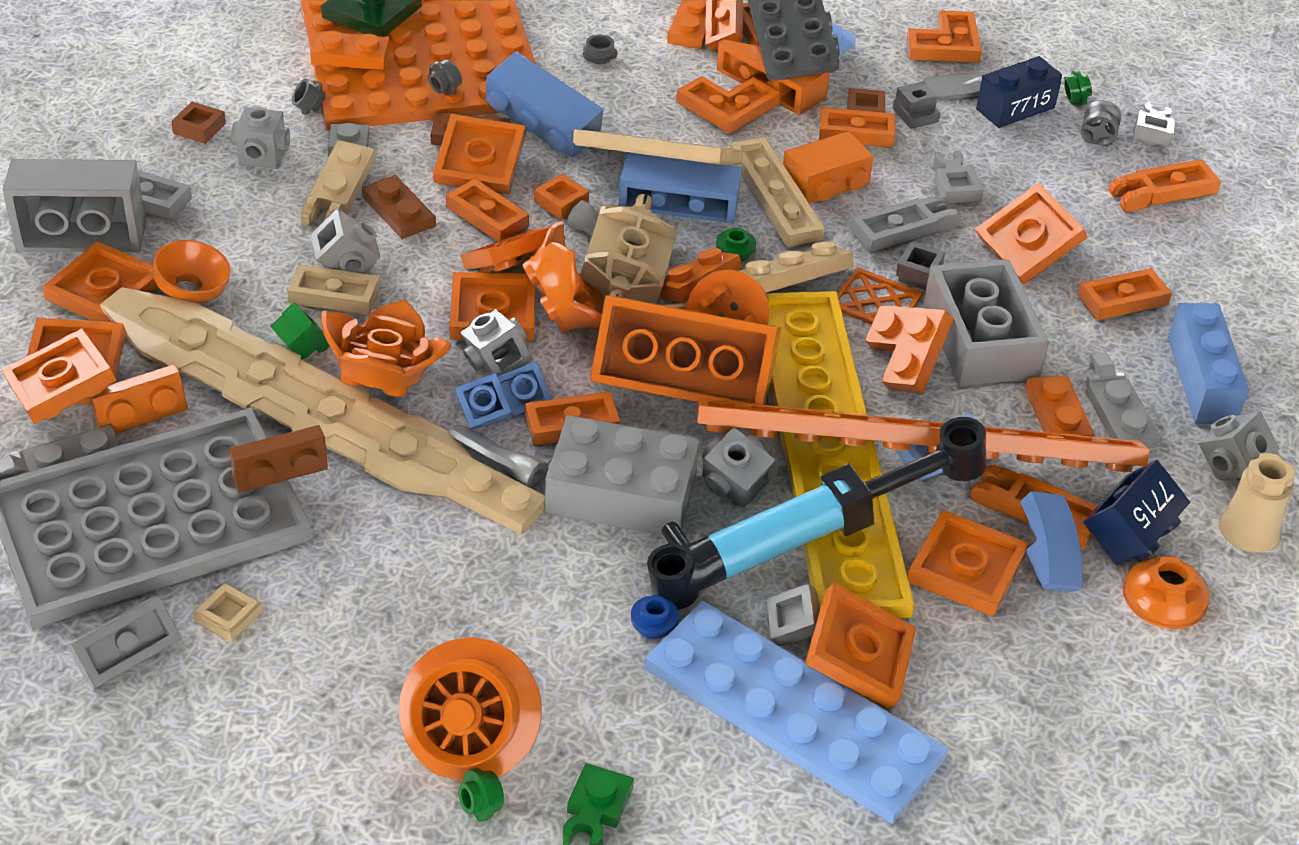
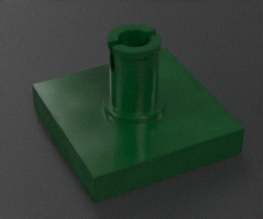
(370, 16)

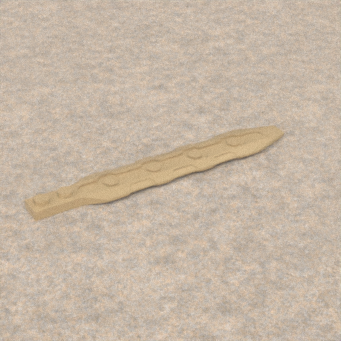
(278, 384)

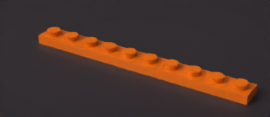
(901, 432)

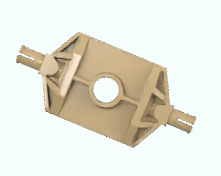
(627, 269)

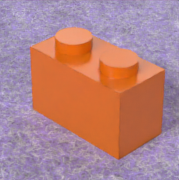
(829, 166)

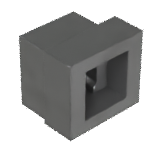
(916, 105)
(916, 264)

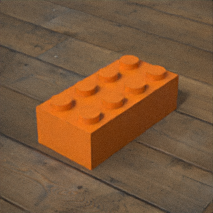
(683, 353)

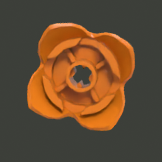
(565, 294)
(385, 350)

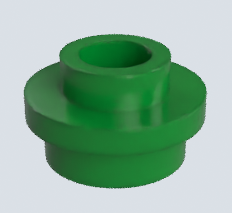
(1077, 87)
(736, 242)
(481, 794)

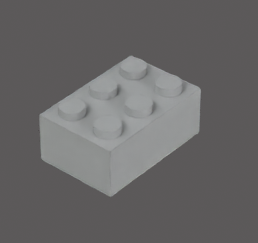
(74, 204)
(993, 325)
(621, 475)

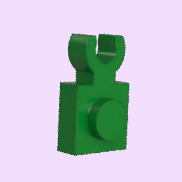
(595, 801)

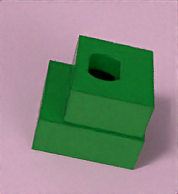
(300, 332)

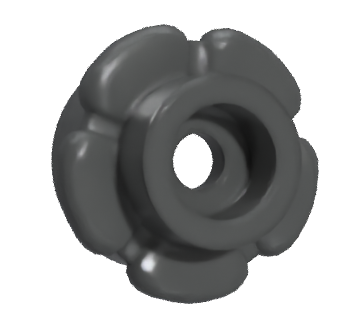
(599, 49)
(444, 77)
(308, 96)

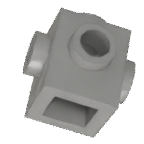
(263, 130)
(345, 243)
(495, 344)
(1237, 442)
(737, 466)

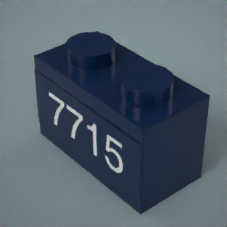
(1018, 91)
(1138, 513)

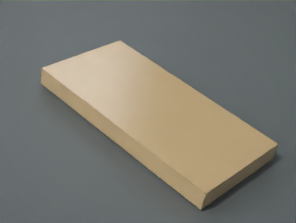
(658, 147)

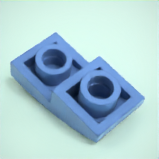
(501, 396)
(1057, 547)

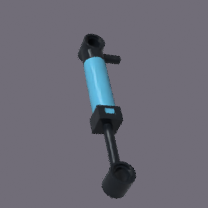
(842, 503)

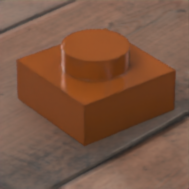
(866, 100)
(198, 122)

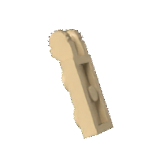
(339, 180)

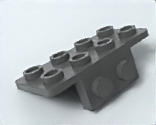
(794, 38)

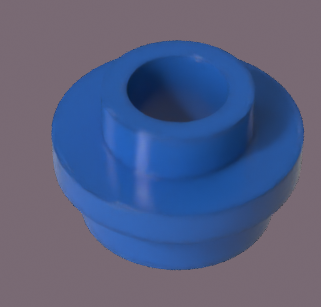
(654, 625)

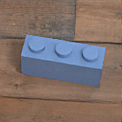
(541, 103)
(681, 187)
(1207, 362)

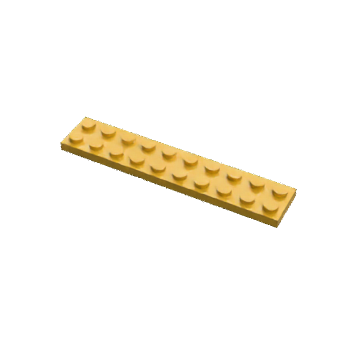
(819, 373)

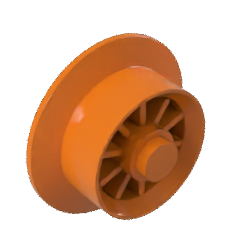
(470, 708)

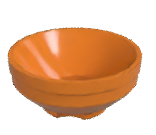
(194, 263)
(1163, 602)

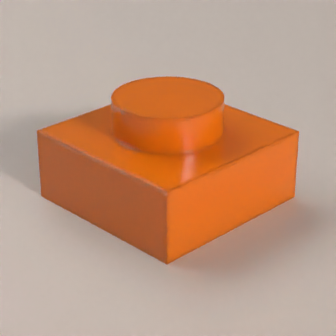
(560, 195)

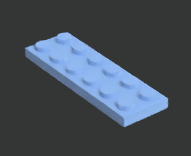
(797, 710)

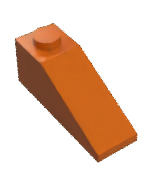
(745, 61)

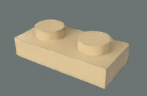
(334, 289)

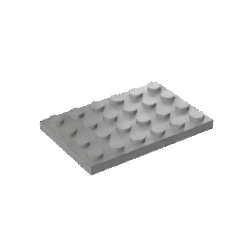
(140, 519)

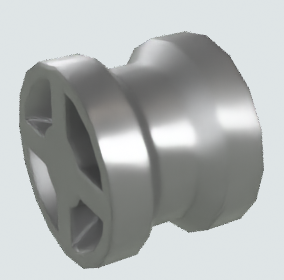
(1107, 130)

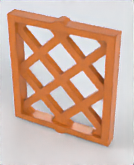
(883, 282)

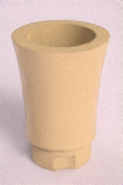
(1259, 504)

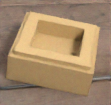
(228, 612)

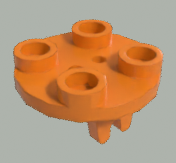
(721, 288)

